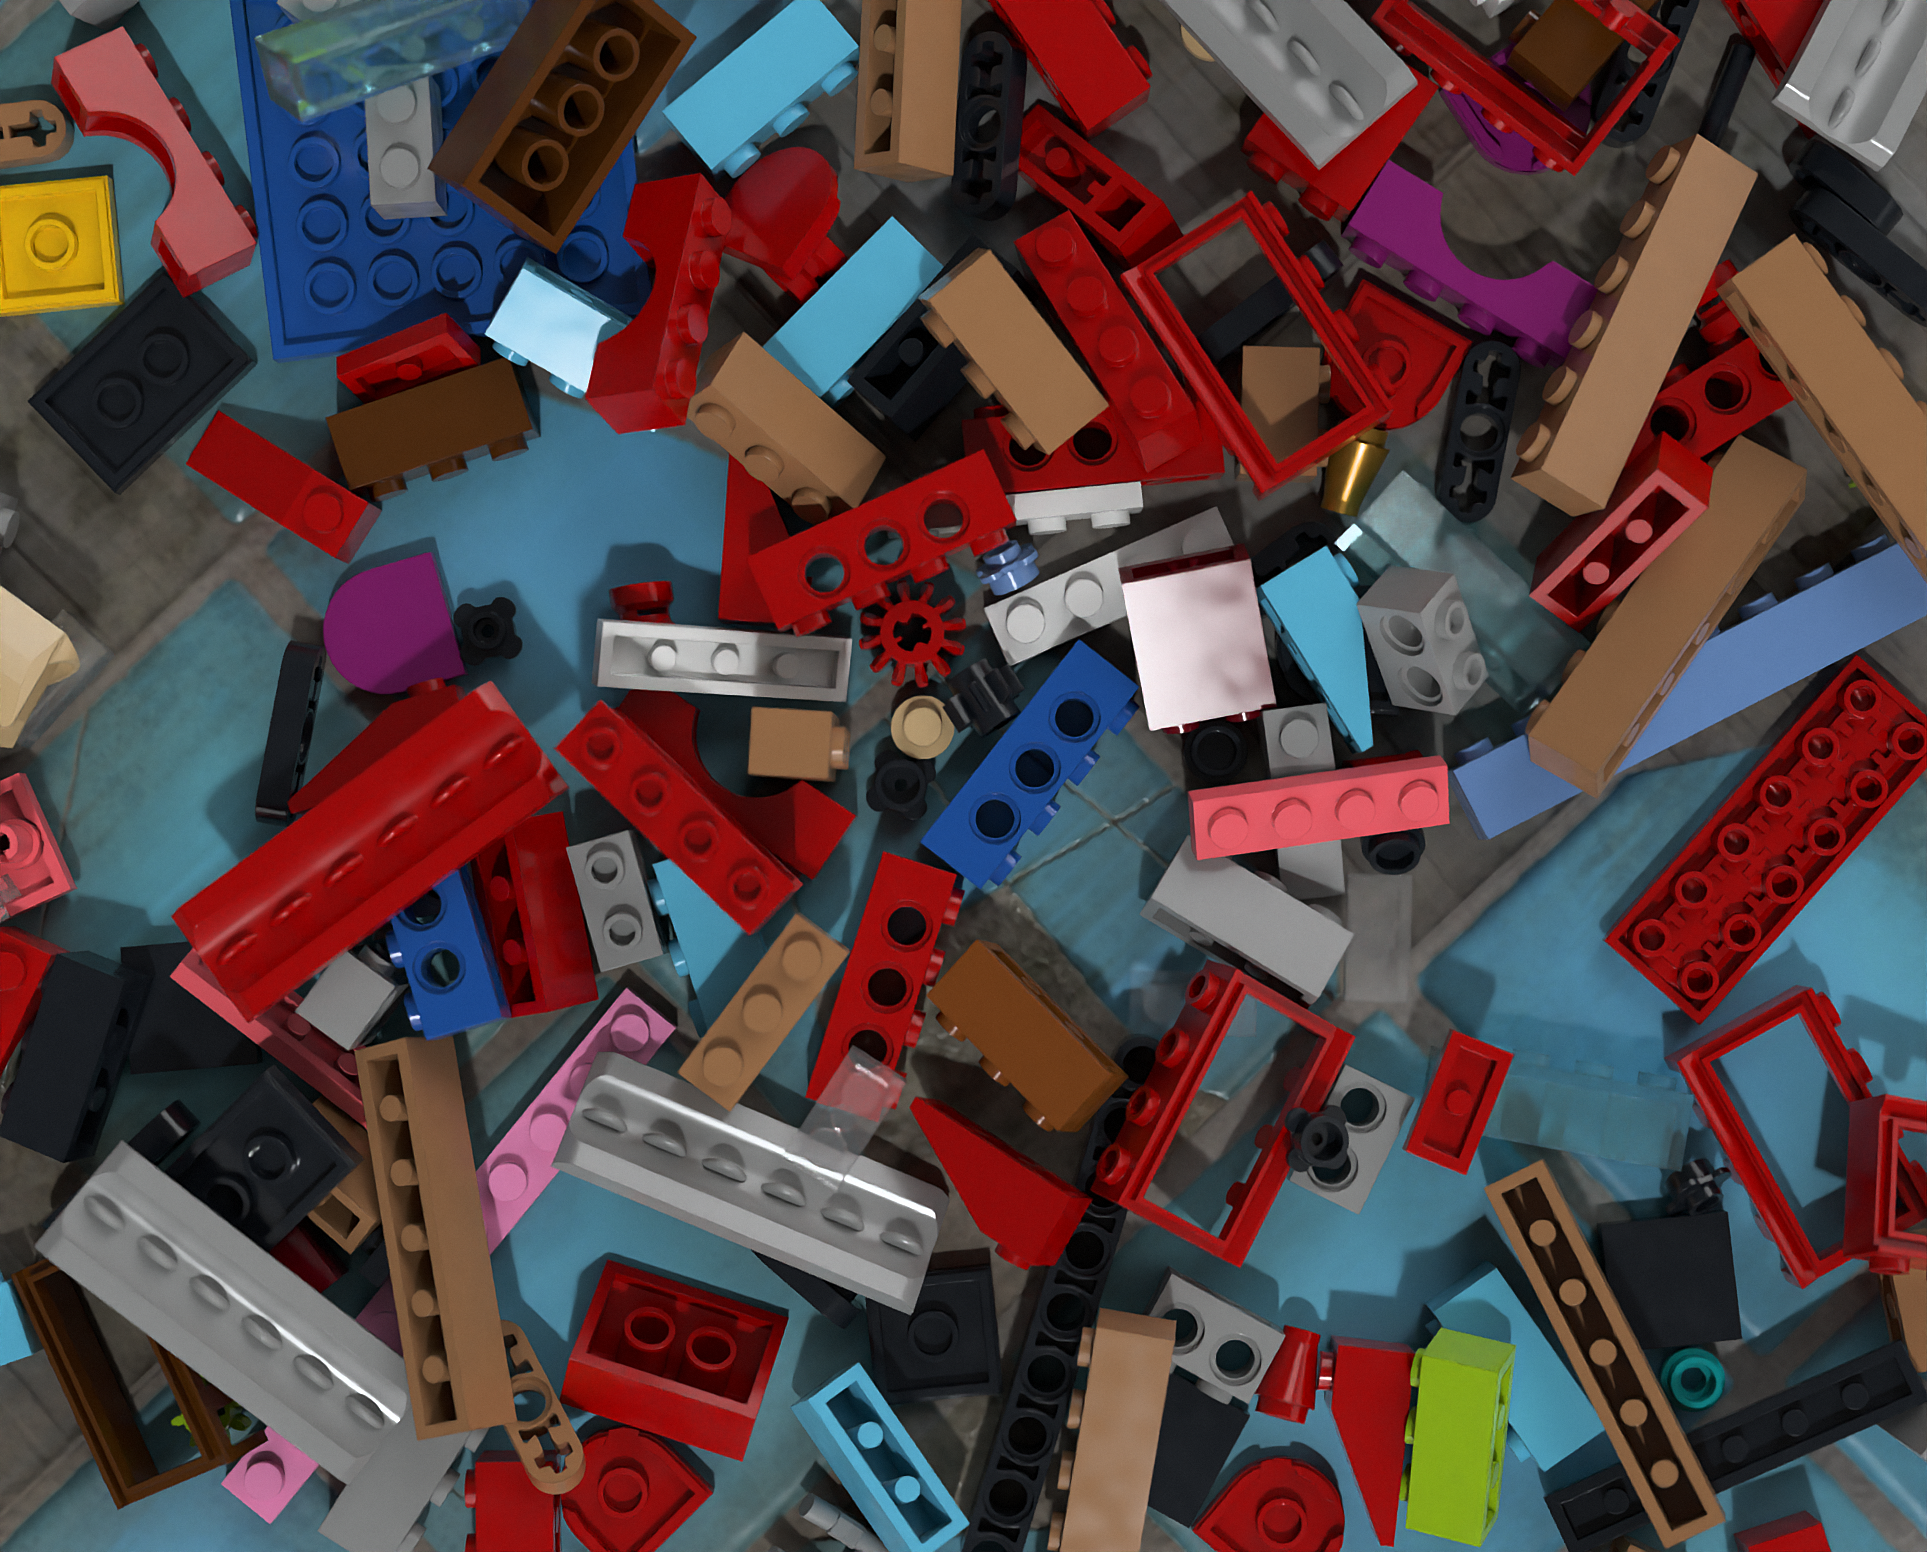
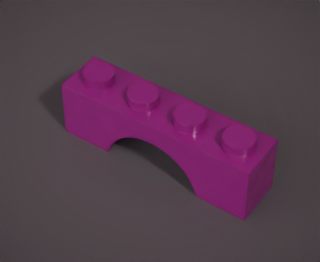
(1403, 229)

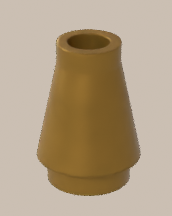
(1353, 472)

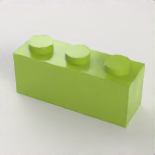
(1458, 1436)

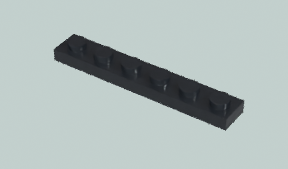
(1751, 1441)

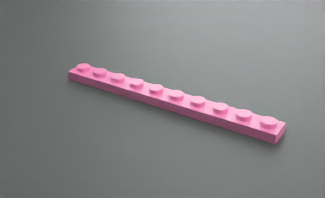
(507, 1188)

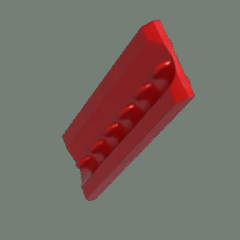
(1774, 840)
(369, 851)

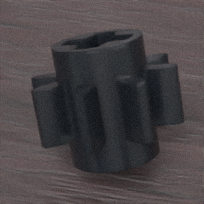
(983, 698)

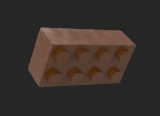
(560, 111)

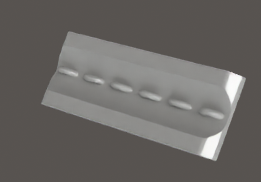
(1302, 64)
(1860, 75)
(726, 1175)
(230, 1312)

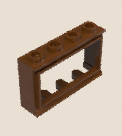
(100, 1403)

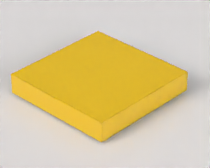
(59, 246)

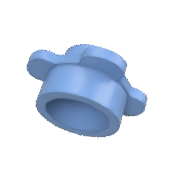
(1009, 567)

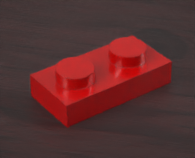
(408, 359)
(1457, 1102)

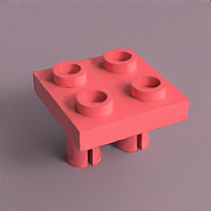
(29, 848)

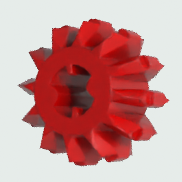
(922, 653)

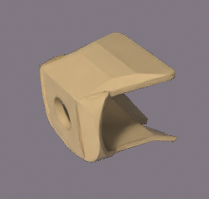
(31, 658)

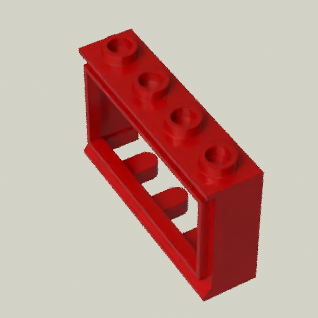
(1506, 101)
(1205, 382)
(679, 816)
(1170, 1087)
(1743, 1158)
(1872, 1185)

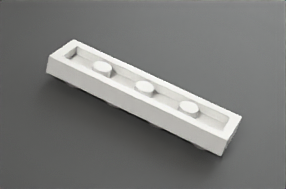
(1049, 510)
(1092, 592)
(721, 660)

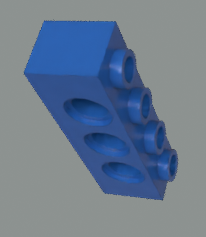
(1078, 677)
(478, 992)

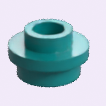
(1707, 1391)

